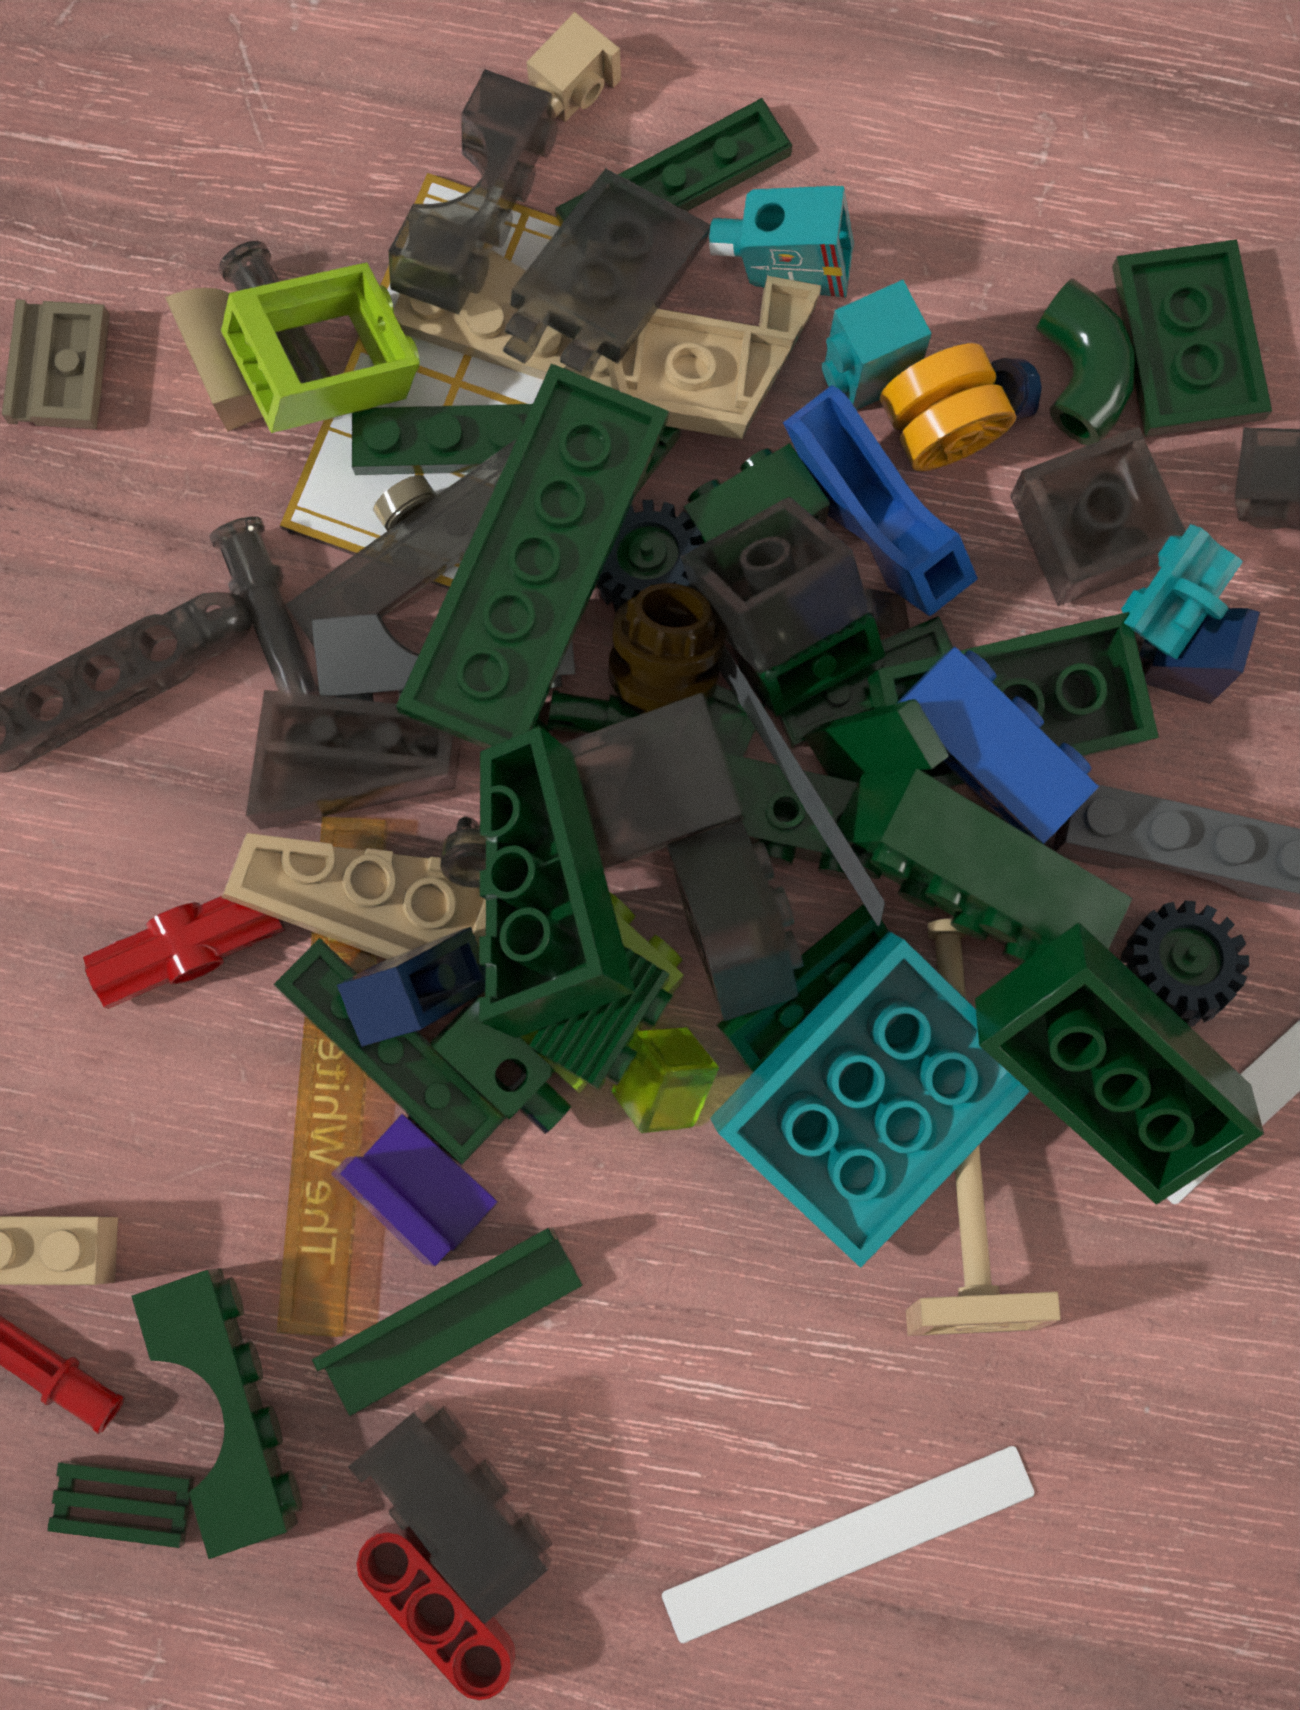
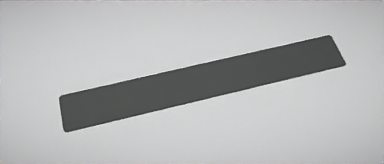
(802, 787)

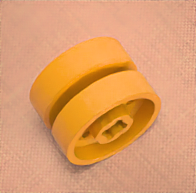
(947, 407)

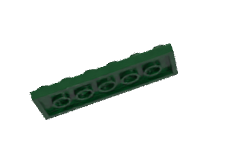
(533, 560)

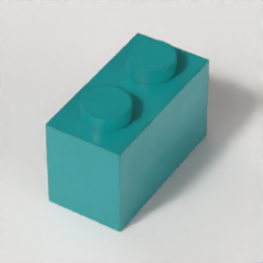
(874, 343)

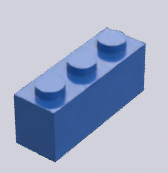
(999, 746)

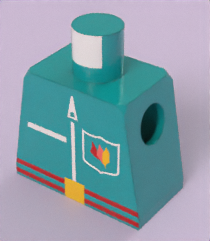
(791, 236)

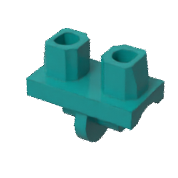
(1183, 591)

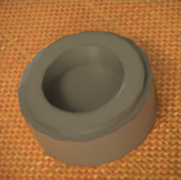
(403, 500)

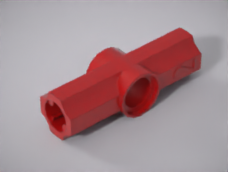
(176, 948)

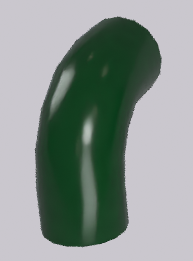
(1100, 360)

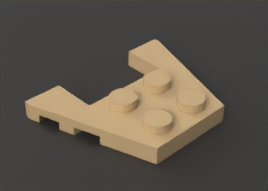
(714, 369)

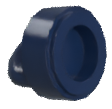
(1020, 385)

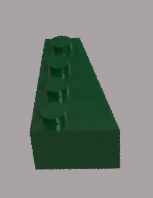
(548, 905)

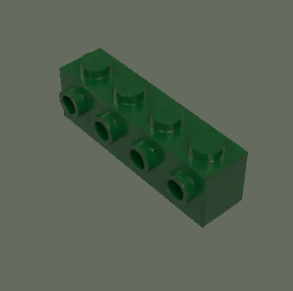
(779, 817)

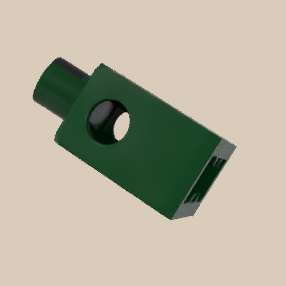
(479, 1050)

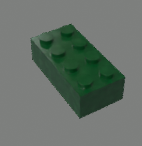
(1076, 676)
(974, 865)
(1117, 1064)

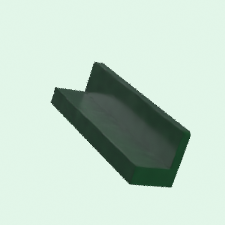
(449, 1321)

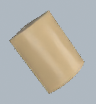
(200, 321)

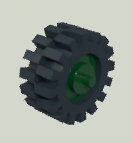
(647, 552)
(1188, 960)

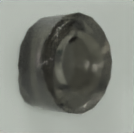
(464, 854)

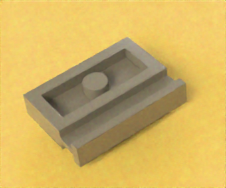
(56, 364)

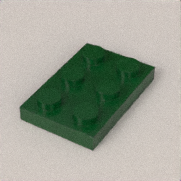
(1192, 338)

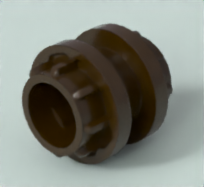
(664, 647)

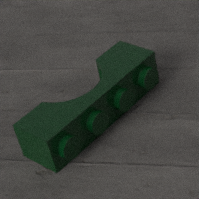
(246, 1490)

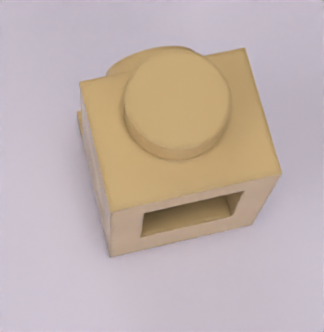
(574, 66)

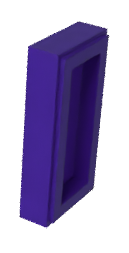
(430, 1180)
(392, 1210)

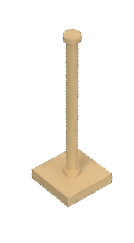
(979, 1303)

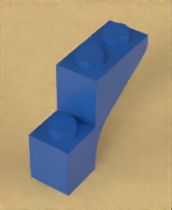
(869, 497)

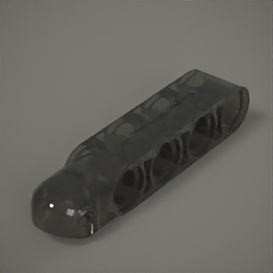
(130, 649)

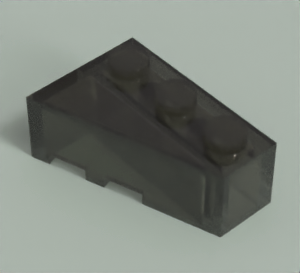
(457, 1510)

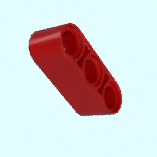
(441, 1644)

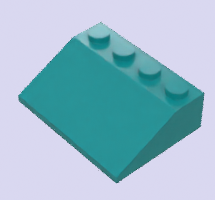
(871, 1099)

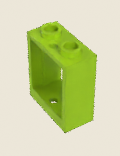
(353, 291)

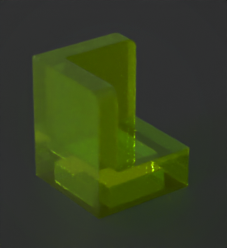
(666, 1080)

